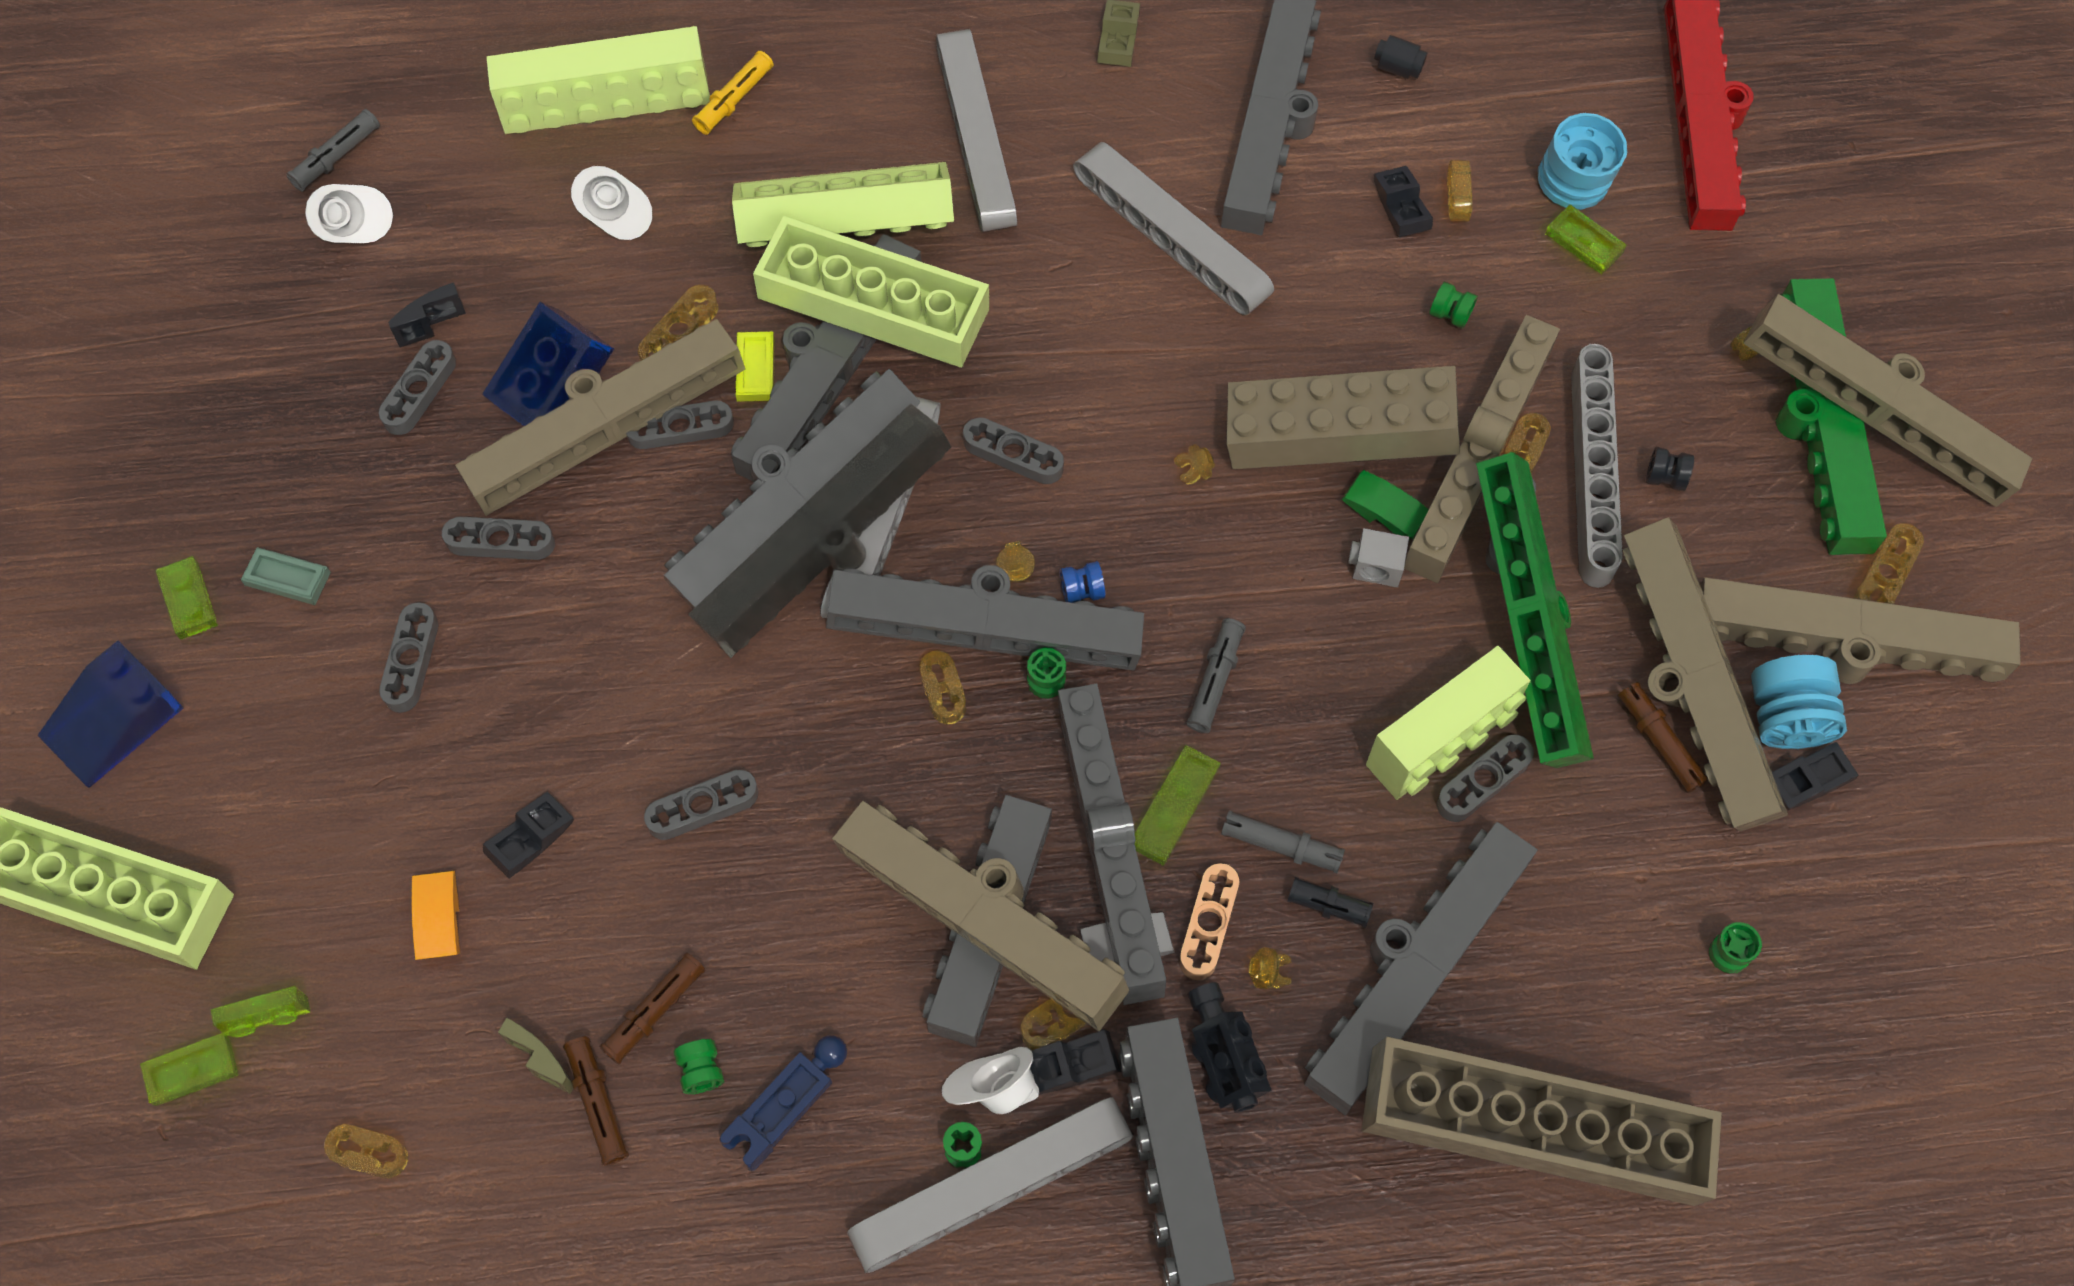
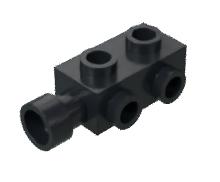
(1227, 1052)

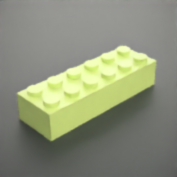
(598, 80)
(845, 201)
(872, 291)
(108, 890)

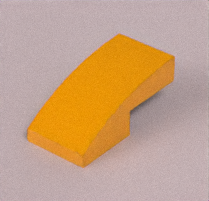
(435, 915)

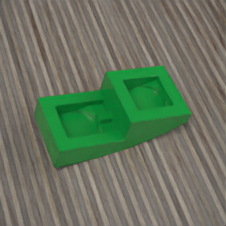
(1383, 501)

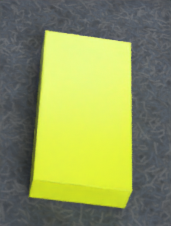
(758, 358)

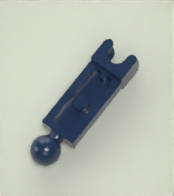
(784, 1101)

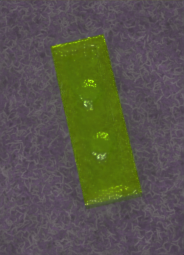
(1175, 804)

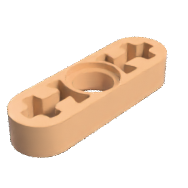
(1212, 951)

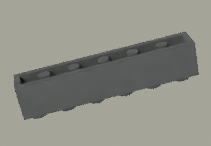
(969, 973)

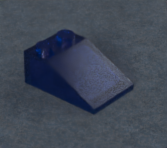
(540, 362)
(107, 714)

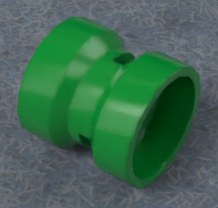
(1446, 300)
(1046, 681)
(1742, 941)
(700, 1069)

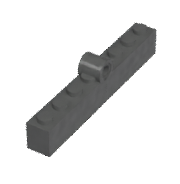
(1272, 114)
(819, 368)
(784, 492)
(984, 619)
(1111, 843)
(1421, 964)

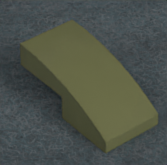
(1118, 33)
(542, 1061)

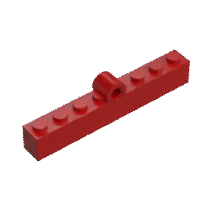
(1706, 114)

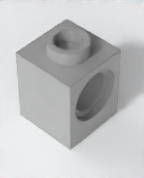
(1379, 557)

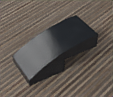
(1401, 201)
(415, 320)
(1814, 776)
(531, 833)
(1074, 1062)

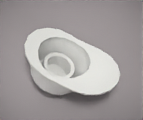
(611, 202)
(348, 213)
(995, 1081)

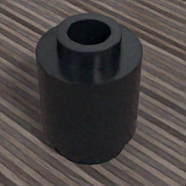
(1400, 57)

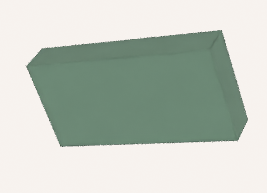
(285, 576)

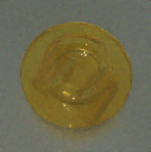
(1200, 461)
(1016, 561)
(1265, 969)

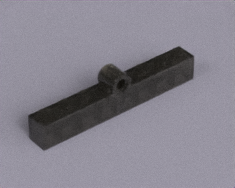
(821, 531)

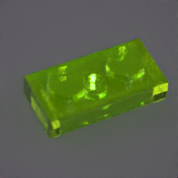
(1585, 239)
(186, 598)
(271, 1008)
(189, 1069)

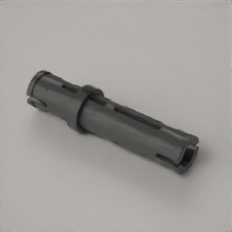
(323, 158)
(1221, 660)
(1283, 842)

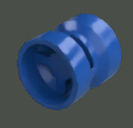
(1073, 583)

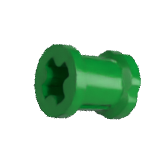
(964, 1132)

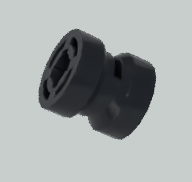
(1670, 469)

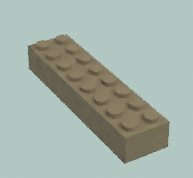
(1542, 1122)

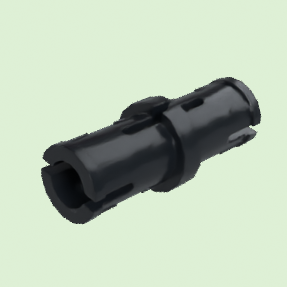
(1330, 902)

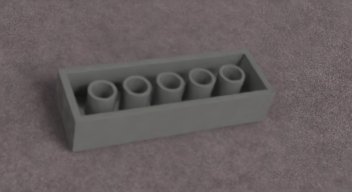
(1176, 1156)

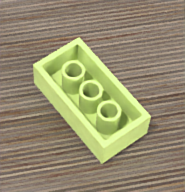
(1448, 723)

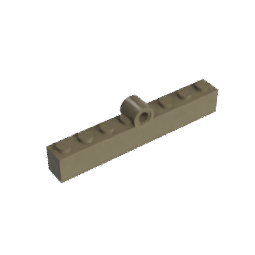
(1889, 399)
(600, 415)
(1483, 440)
(1862, 631)
(1704, 676)
(984, 914)

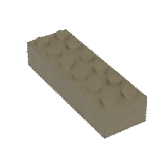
(1343, 417)

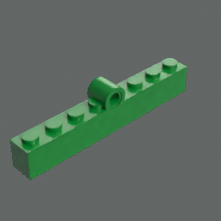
(1835, 443)
(1535, 611)

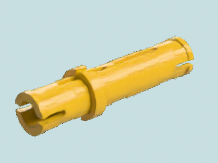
(708, 117)

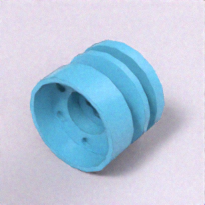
(1582, 160)
(1798, 702)

